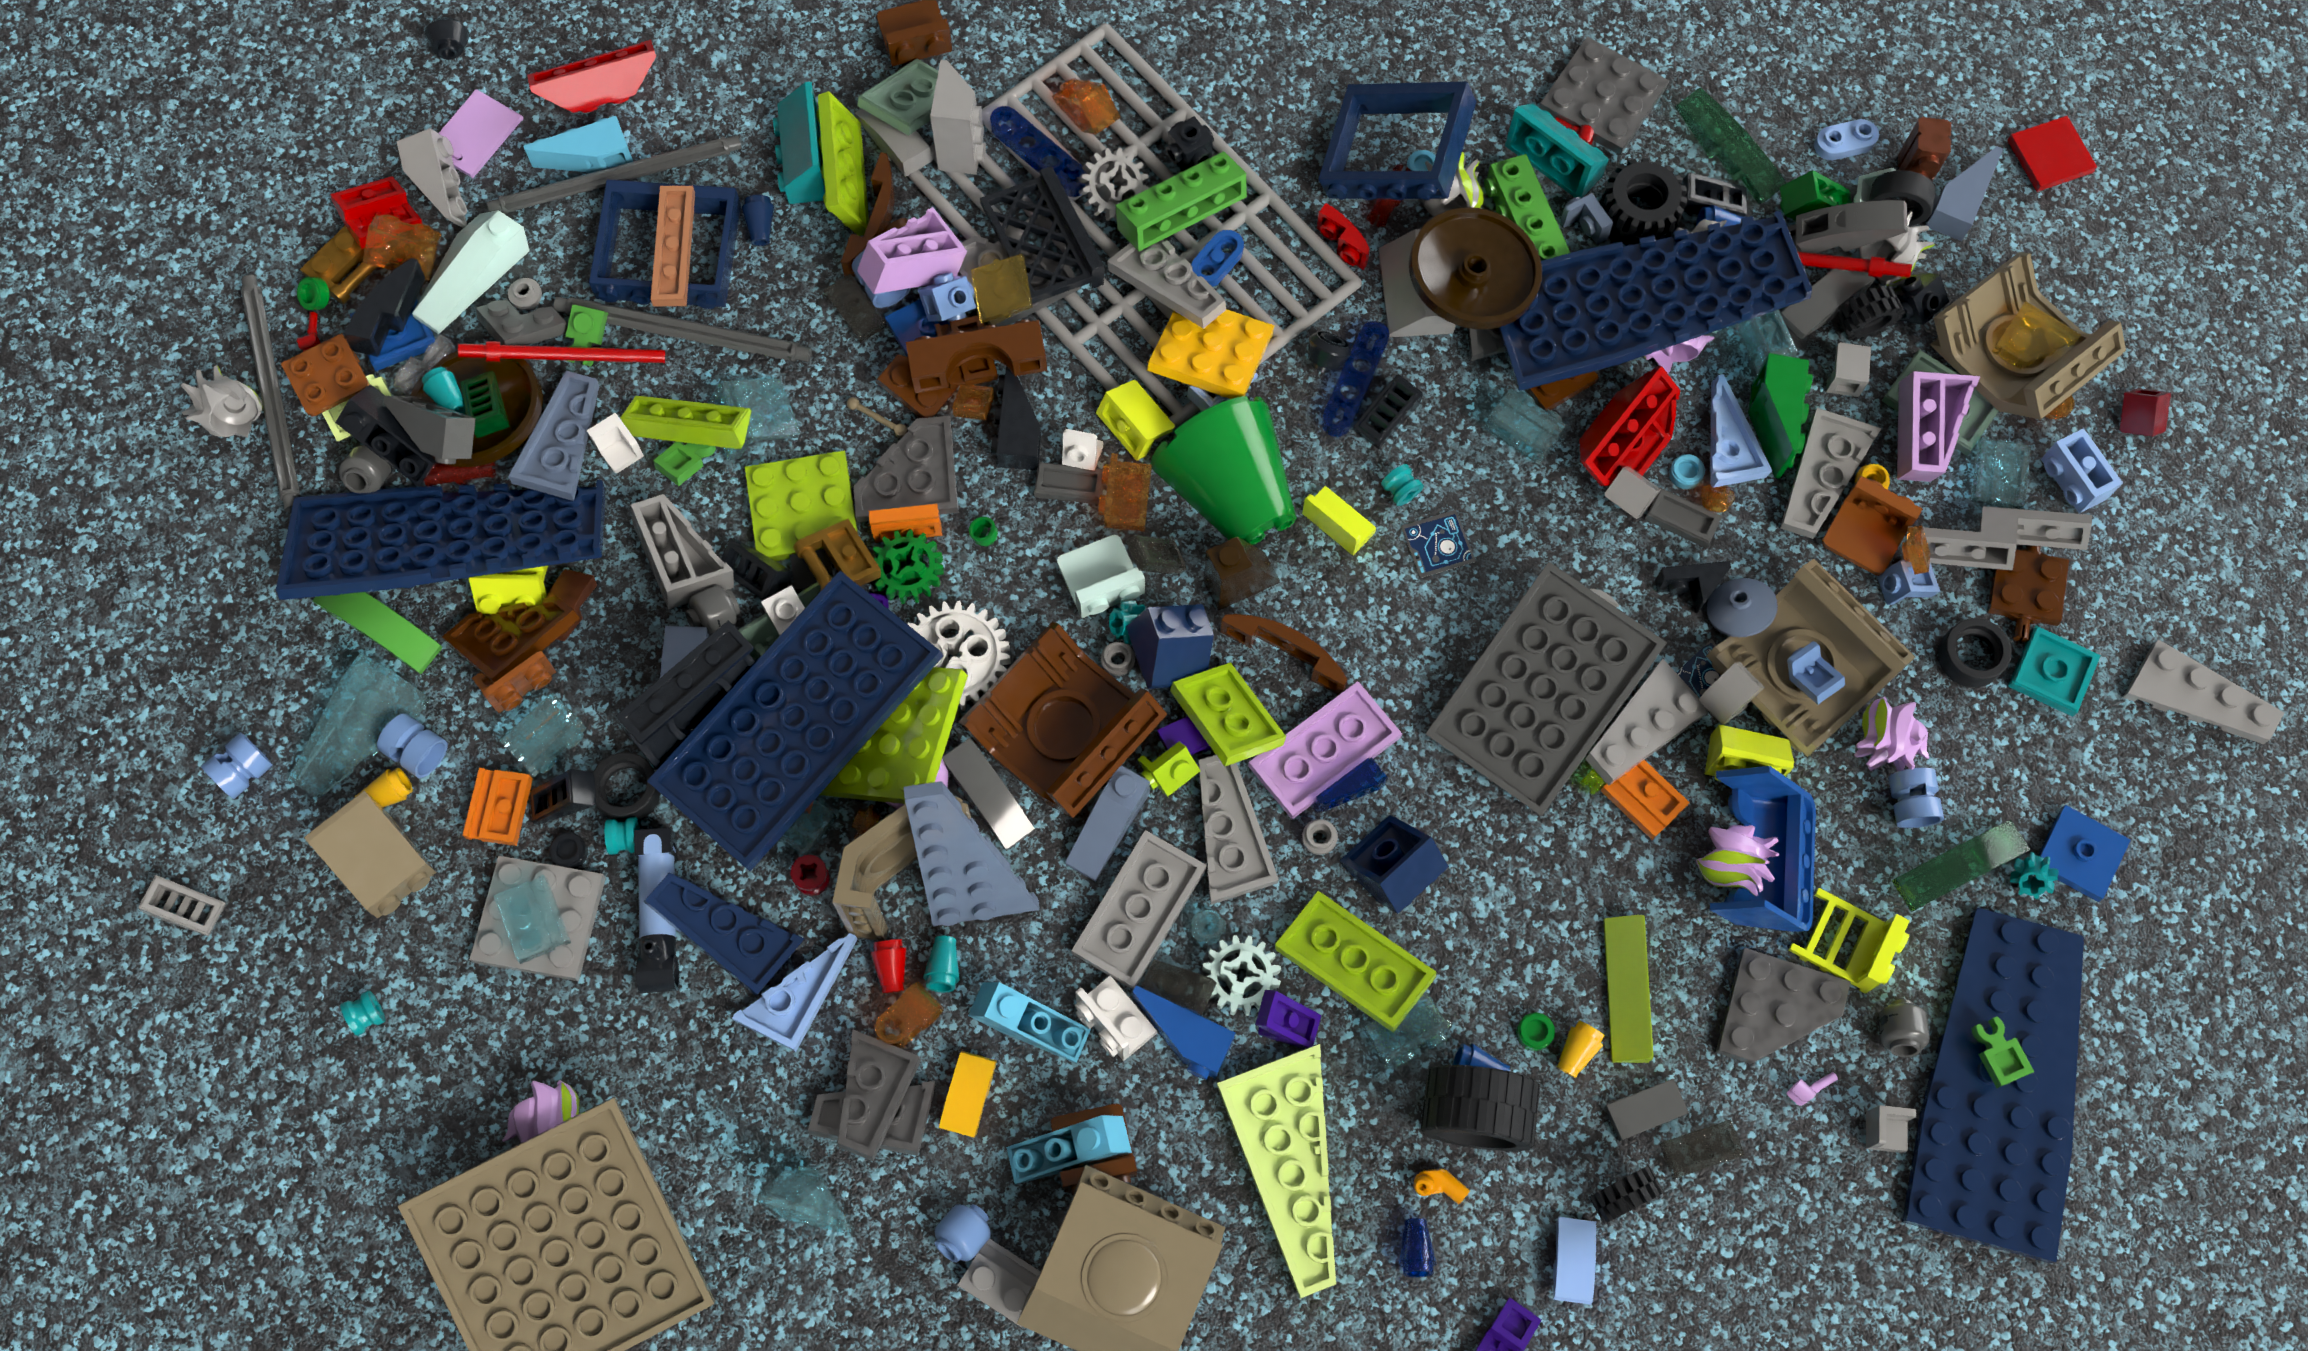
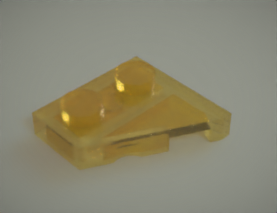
(2033, 336)

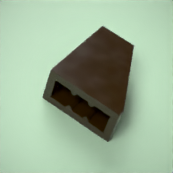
(1237, 572)

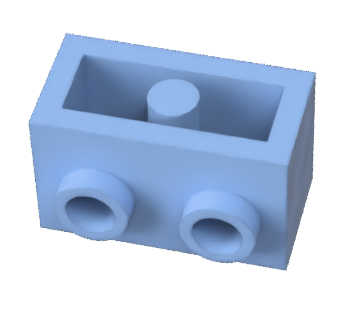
(2081, 471)

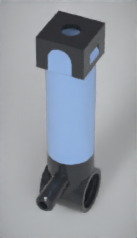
(657, 962)

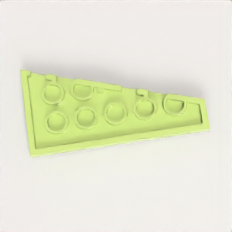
(1284, 1142)

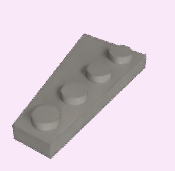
(1169, 280)
(1826, 465)
(2189, 688)
(1648, 722)
(1233, 839)

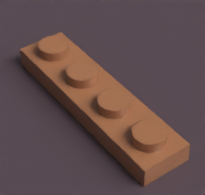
(673, 246)

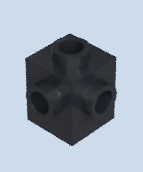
(1189, 143)
(1921, 296)

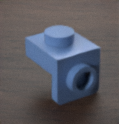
(1813, 673)

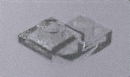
(415, 369)

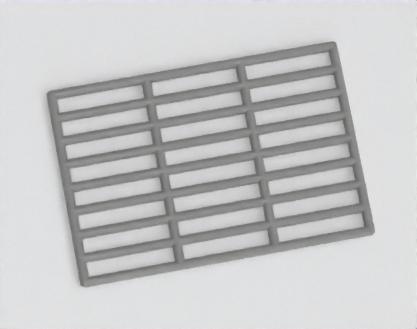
(1139, 147)

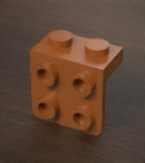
(325, 375)
(1870, 525)
(510, 689)

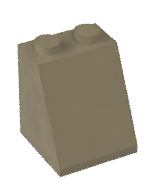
(371, 855)

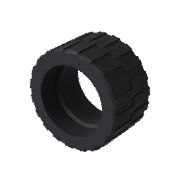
(1480, 1107)

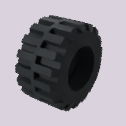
(1648, 182)

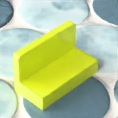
(1133, 418)
(1338, 520)

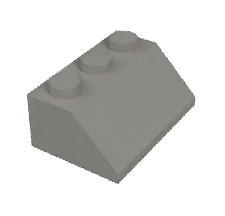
(956, 123)
(1403, 307)

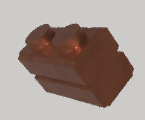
(1926, 147)

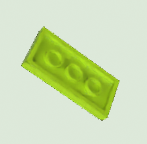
(842, 163)
(1355, 961)

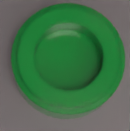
(313, 293)
(1535, 1031)

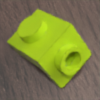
(1170, 769)

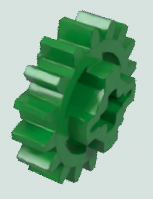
(910, 580)

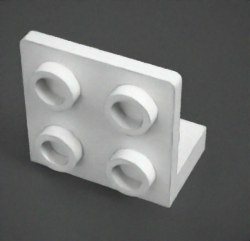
(1115, 1017)

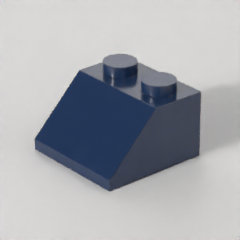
(1171, 643)
(1395, 863)

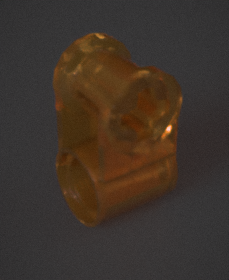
(911, 1012)

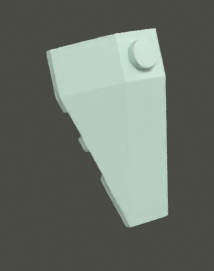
(470, 267)

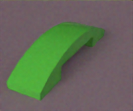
(383, 627)

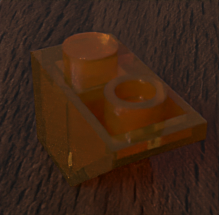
(1087, 105)

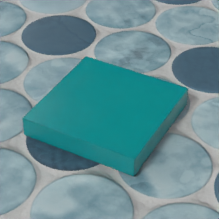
(2054, 671)

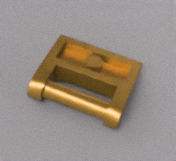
(335, 262)
(844, 550)

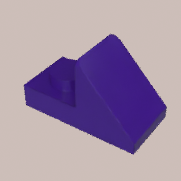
(1287, 1020)

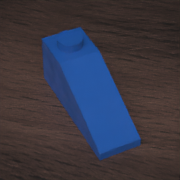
(1191, 1037)

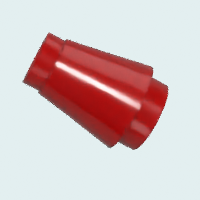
(889, 963)

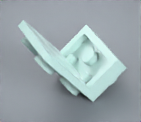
(1100, 575)

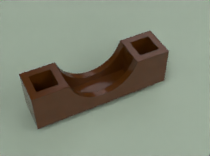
(937, 358)

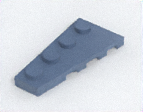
(559, 440)

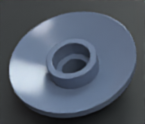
(1746, 617)

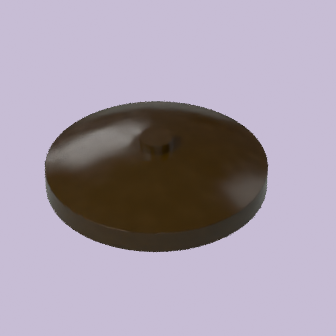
(1475, 268)
(520, 396)

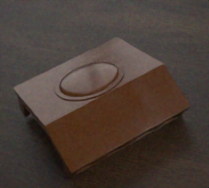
(1061, 721)

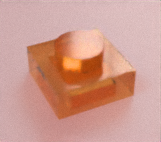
(973, 402)
(1917, 550)

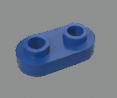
(1213, 259)

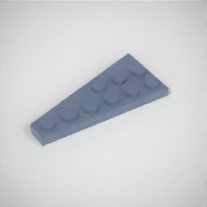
(959, 866)

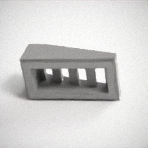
(155, 892)

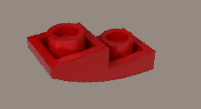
(1351, 244)

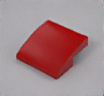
(361, 204)

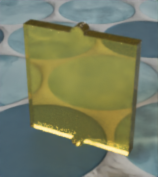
(1001, 288)

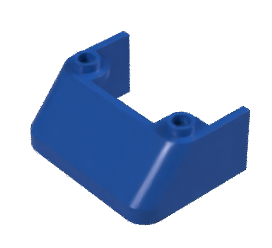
(1780, 811)

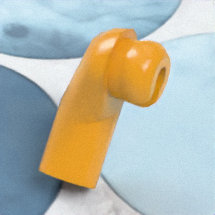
(1440, 1181)

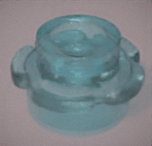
(1208, 917)

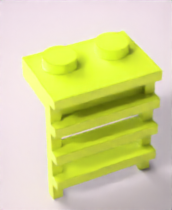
(508, 589)
(1872, 953)

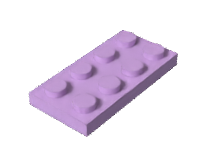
(1325, 749)

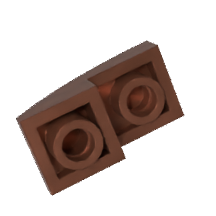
(573, 589)

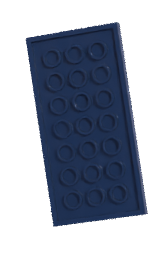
(795, 719)

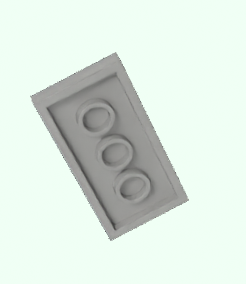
(1139, 909)

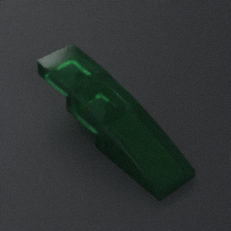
(1731, 143)
(1960, 865)

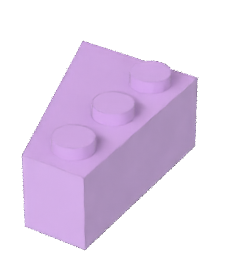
(1929, 422)

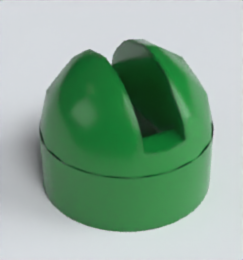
(978, 531)

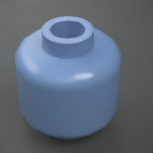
(962, 1232)

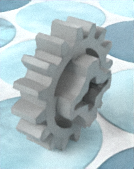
(1118, 167)

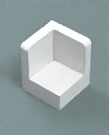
(615, 443)

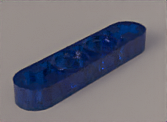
(1036, 153)
(1355, 378)

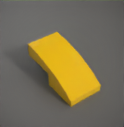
(967, 1094)

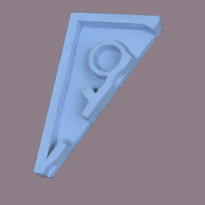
(1734, 448)
(790, 1007)

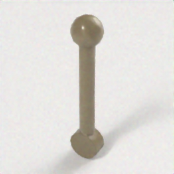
(899, 429)

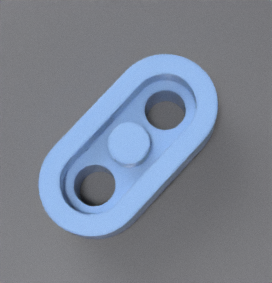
(1849, 139)

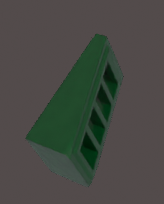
(492, 420)

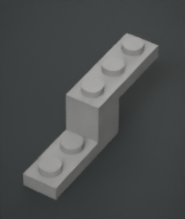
(2001, 532)

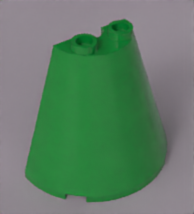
(1230, 469)

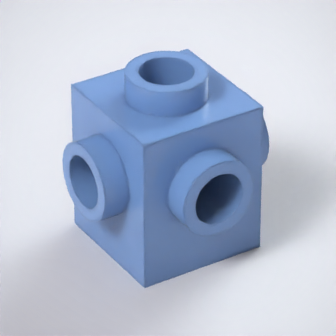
(947, 298)

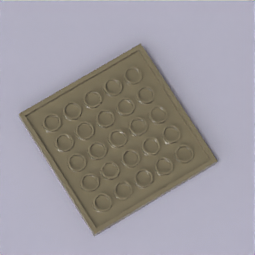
(559, 1243)

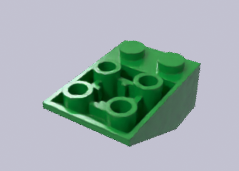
(1780, 409)

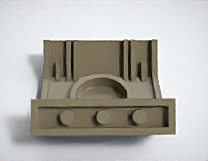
(1979, 318)
(1849, 639)
(867, 866)
(1122, 1270)

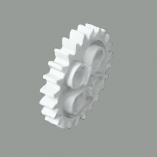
(981, 670)

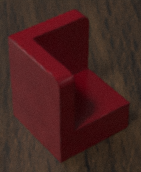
(2145, 412)

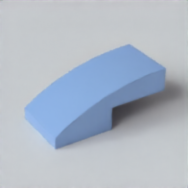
(1574, 1260)

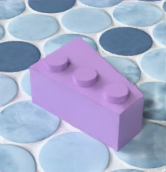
(911, 255)

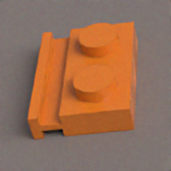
(917, 518)
(1646, 798)
(497, 806)

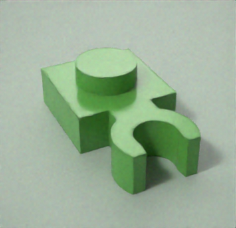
(586, 328)
(682, 461)
(2002, 1059)

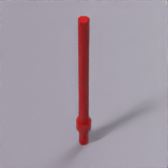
(1875, 267)
(494, 351)

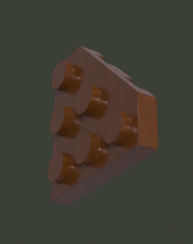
(511, 636)

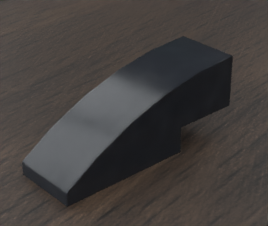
(385, 309)

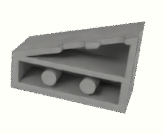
(676, 553)

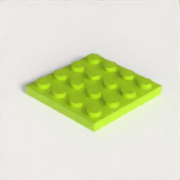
(906, 745)

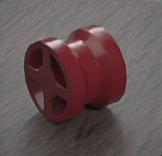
(815, 881)

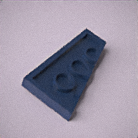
(733, 938)

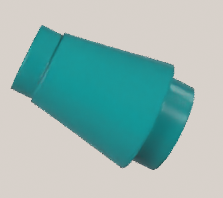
(443, 389)
(942, 967)

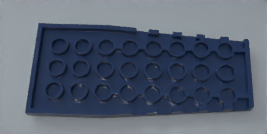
(1651, 295)
(432, 536)
(1999, 1158)

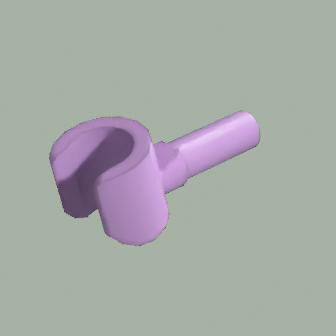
(1802, 1093)

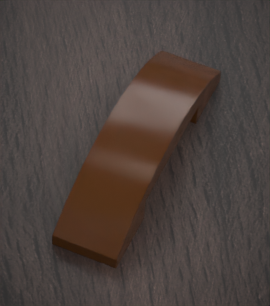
(881, 216)
(1248, 628)

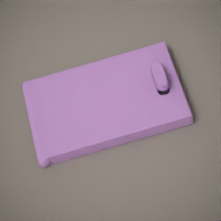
(478, 131)

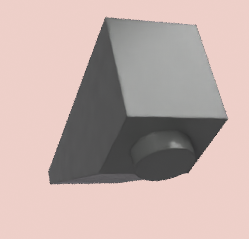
(434, 428)

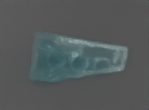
(352, 723)
(805, 1200)

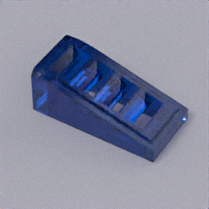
(1358, 782)

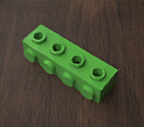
(1181, 201)
(1523, 201)

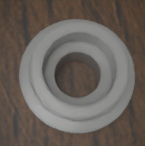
(530, 299)
(1118, 649)
(1319, 826)

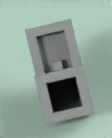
(1731, 693)

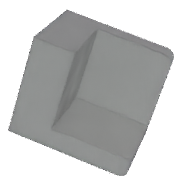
(1850, 370)
(1632, 492)
(1888, 1128)

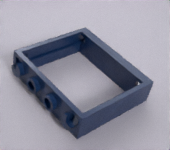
(1398, 98)
(645, 196)

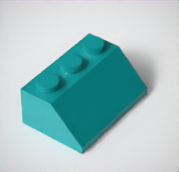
(799, 146)
(1555, 150)

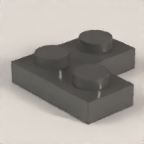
(516, 329)

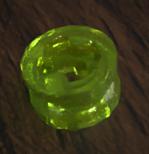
(1593, 781)

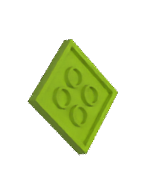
(797, 500)

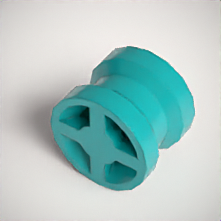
(1402, 485)
(620, 835)
(362, 1013)

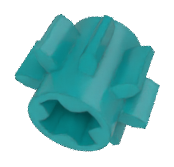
(1122, 617)
(2034, 866)

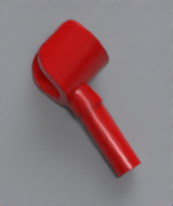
(1584, 131)
(310, 340)

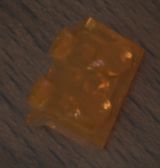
(395, 242)
(1126, 494)

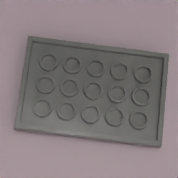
(1546, 688)

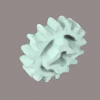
(1255, 977)

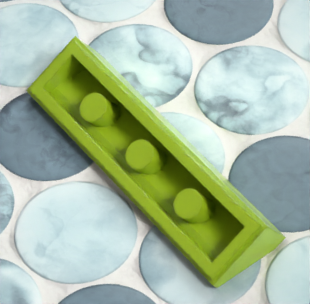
(687, 421)
(1628, 989)

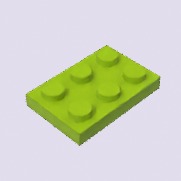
(1228, 714)

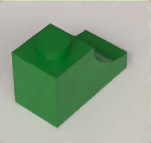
(1811, 193)

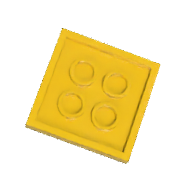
(1213, 358)

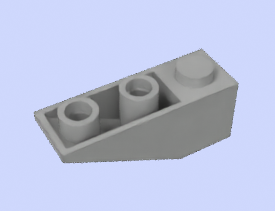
(429, 164)

